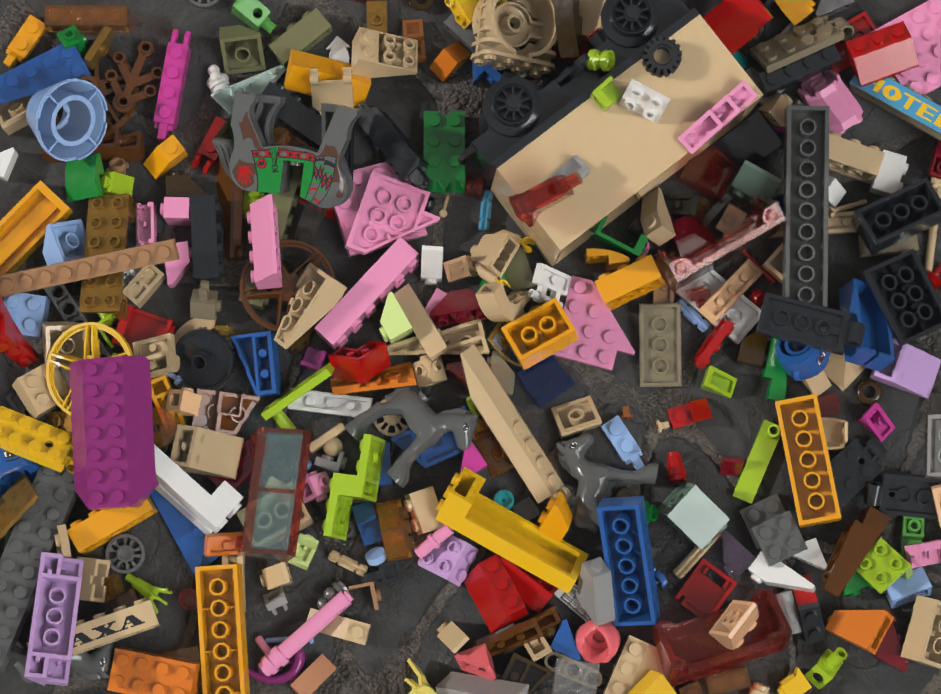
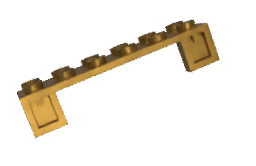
(106, 232)

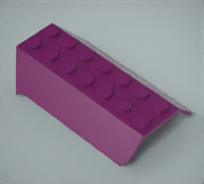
(112, 431)

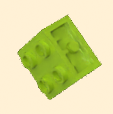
(883, 566)

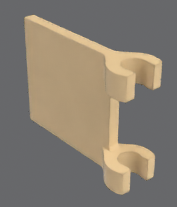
(331, 91)

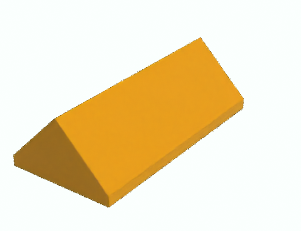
(298, 74)

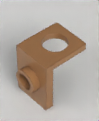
(731, 219)
(376, 596)

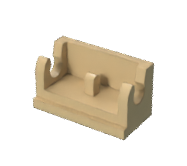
(144, 285)

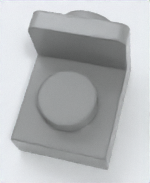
(326, 462)

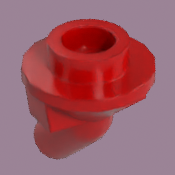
(934, 276)

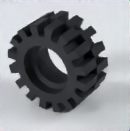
(661, 43)

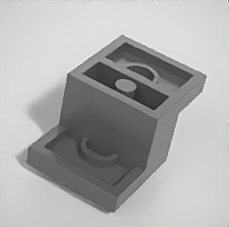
(773, 530)

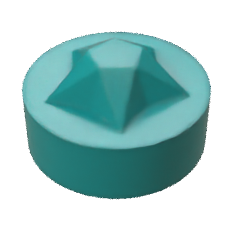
(504, 498)

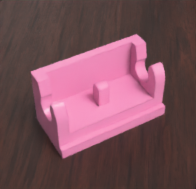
(146, 223)
(923, 553)

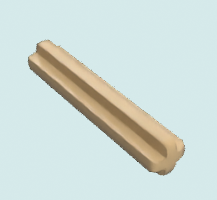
(691, 559)

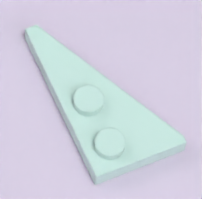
(254, 85)

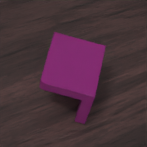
(314, 359)

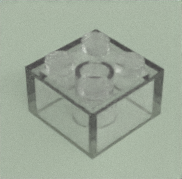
(575, 677)

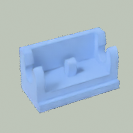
(906, 591)

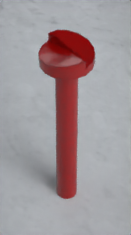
(765, 273)

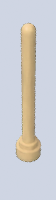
(936, 183)

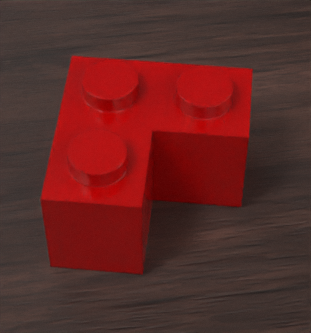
(360, 363)

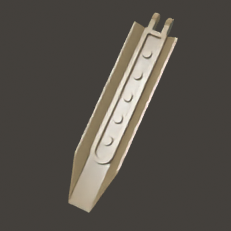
(510, 428)

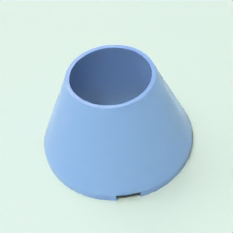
(81, 123)

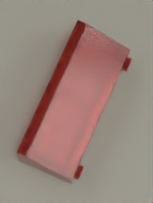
(691, 652)

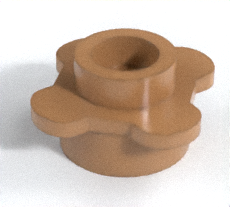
(118, 165)

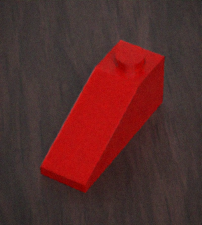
(531, 588)

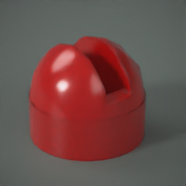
(756, 297)

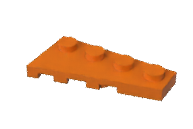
(392, 377)

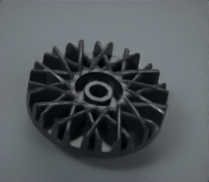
(217, 357)

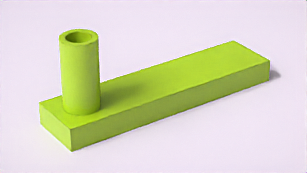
(275, 408)
(757, 462)

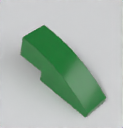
(774, 374)

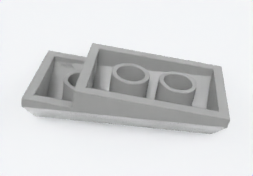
(471, 684)

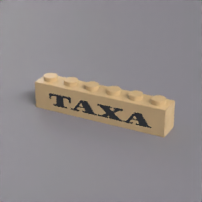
(114, 626)

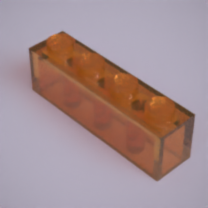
(87, 17)

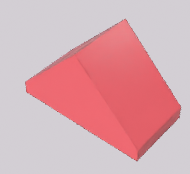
(477, 661)

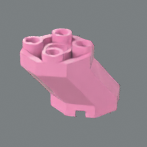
(832, 92)

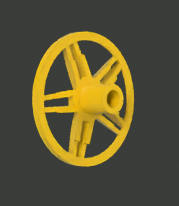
(95, 349)

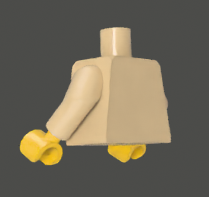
(495, 254)

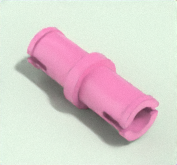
(433, 541)

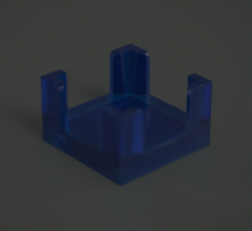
(545, 381)

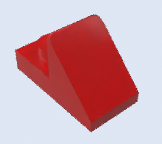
(689, 413)

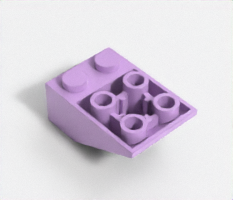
(910, 371)

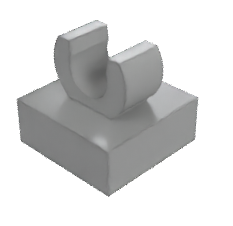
(275, 599)

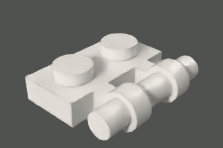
(549, 279)

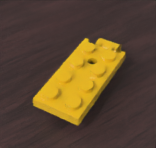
(28, 437)

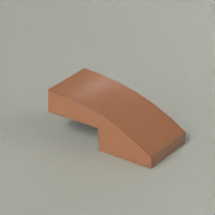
(313, 676)

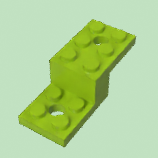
(359, 487)

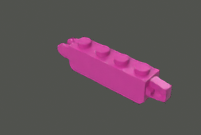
(172, 85)

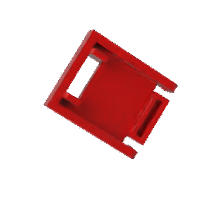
(703, 594)

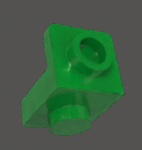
(71, 37)

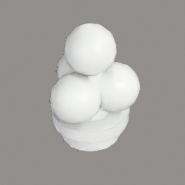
(217, 80)

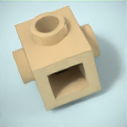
(429, 371)

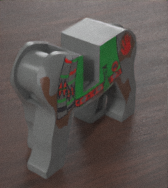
(263, 166)

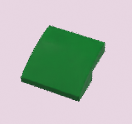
(83, 178)

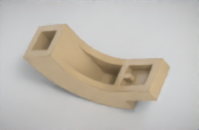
(499, 306)

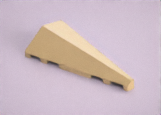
(457, 339)

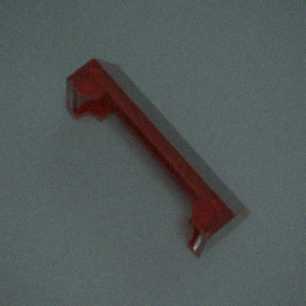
(765, 222)

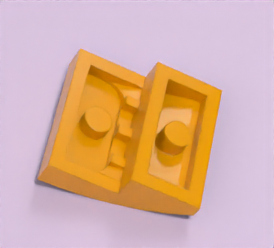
(611, 258)

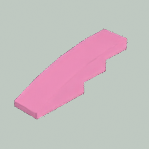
(717, 117)

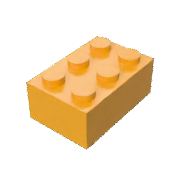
(630, 281)
(540, 333)

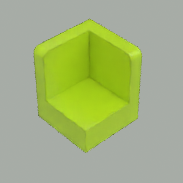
(606, 94)

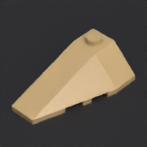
(315, 298)

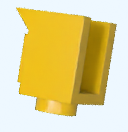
(794, 683)

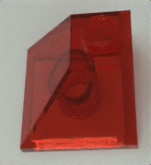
(709, 173)

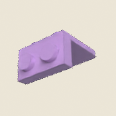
(450, 560)

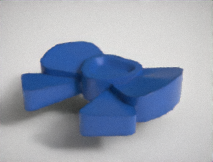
(660, 578)

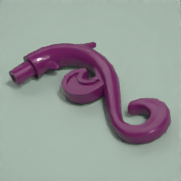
(290, 675)

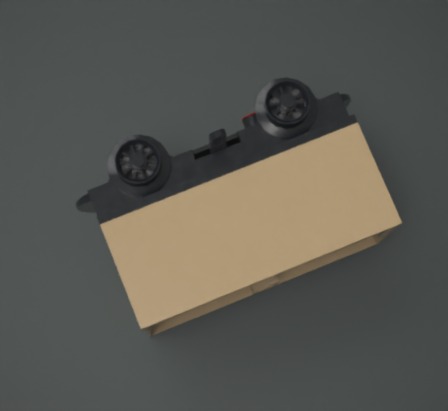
(537, 131)

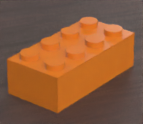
(152, 673)

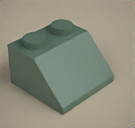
(752, 182)

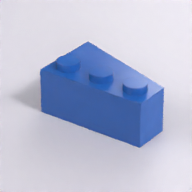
(261, 362)

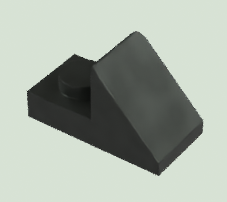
(681, 204)

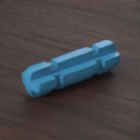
(485, 210)

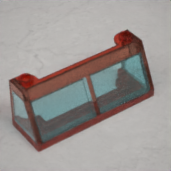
(275, 493)

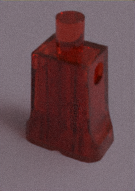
(543, 196)

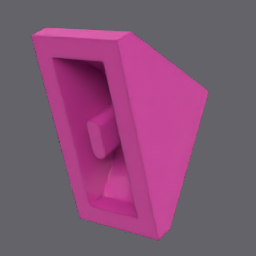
(876, 422)
(473, 460)

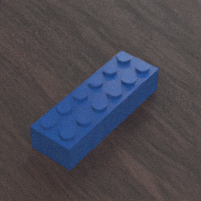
(629, 559)

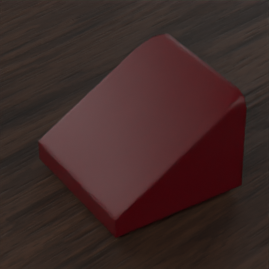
(731, 466)

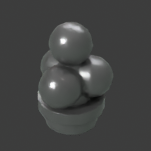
(331, 592)

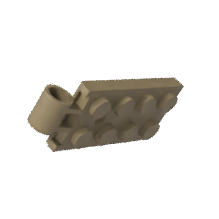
(801, 42)

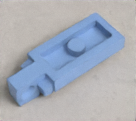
(623, 442)

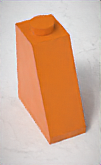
(860, 627)

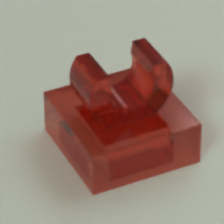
(698, 295)

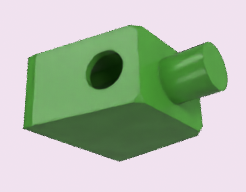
(247, 8)

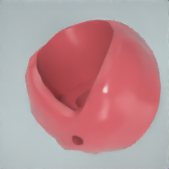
(597, 643)

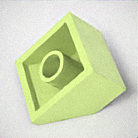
(394, 322)

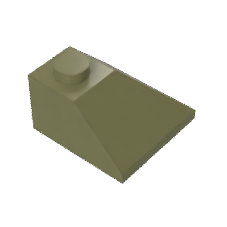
(241, 49)

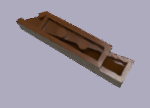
(113, 145)
(233, 219)
(852, 548)
(520, 633)

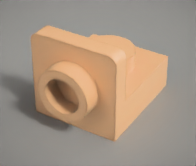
(459, 268)

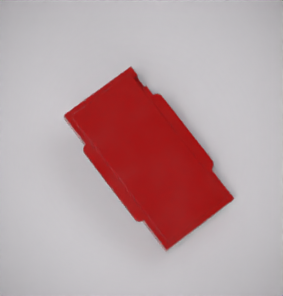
(737, 21)

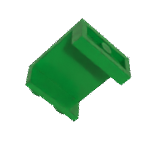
(632, 252)

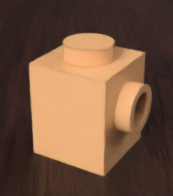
(183, 401)

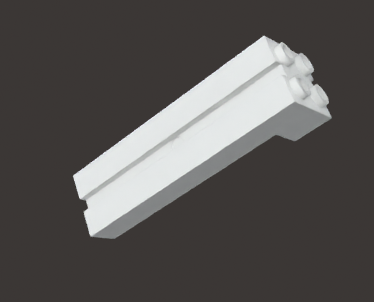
(193, 501)

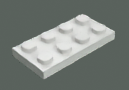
(743, 311)

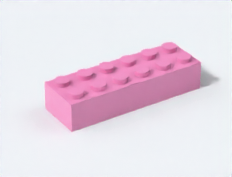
(367, 294)

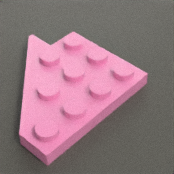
(388, 212)
(595, 325)

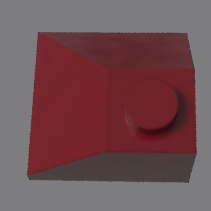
(690, 236)

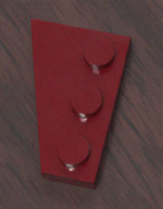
(243, 471)

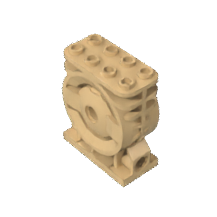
(498, 39)

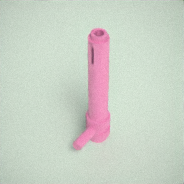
(280, 655)

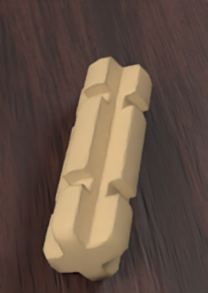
(347, 563)

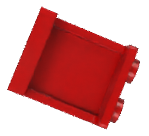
(142, 325)

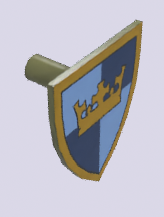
(500, 344)

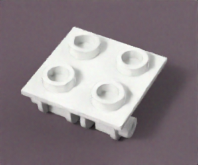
(644, 101)

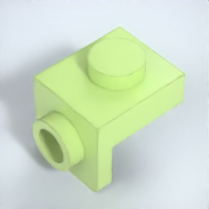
(305, 551)

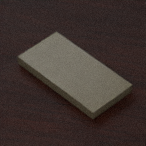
(660, 345)

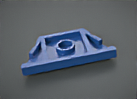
(444, 448)

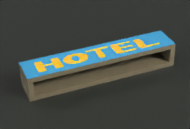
(902, 103)

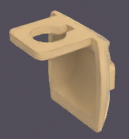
(835, 432)

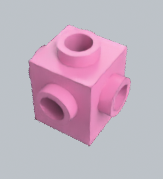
(319, 487)

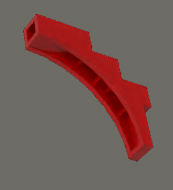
(13, 342)

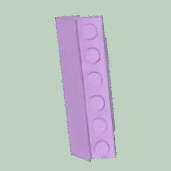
(54, 619)

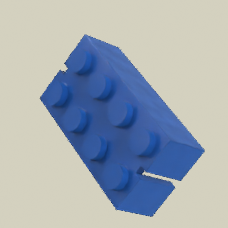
(877, 341)

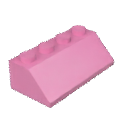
(265, 243)

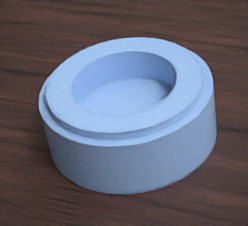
(375, 556)

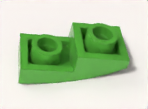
(911, 532)

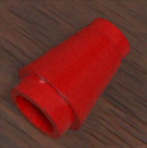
(675, 468)

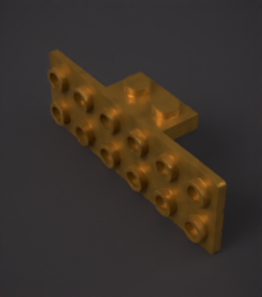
(15, 503)

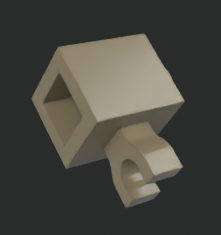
(204, 302)

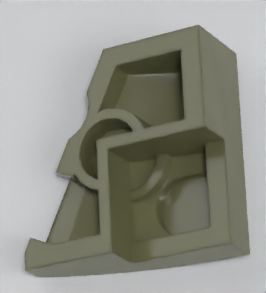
(519, 273)

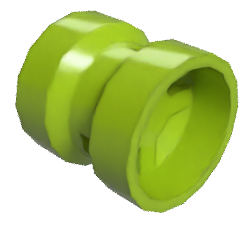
(601, 60)

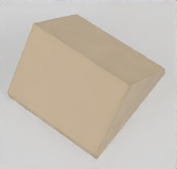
(14, 115)
(576, 416)

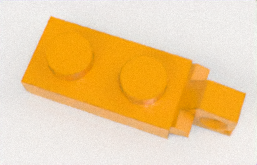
(24, 41)

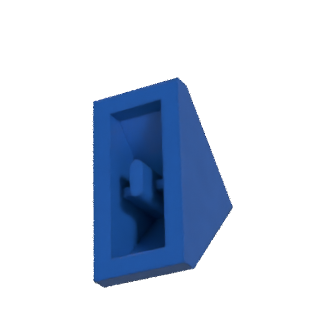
(564, 642)

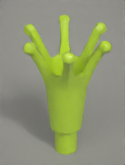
(147, 590)

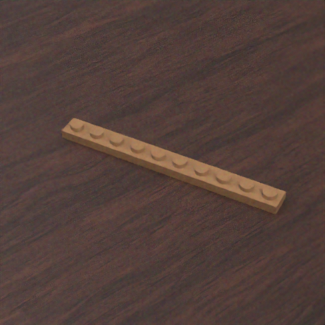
(89, 267)

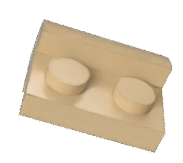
(160, 352)

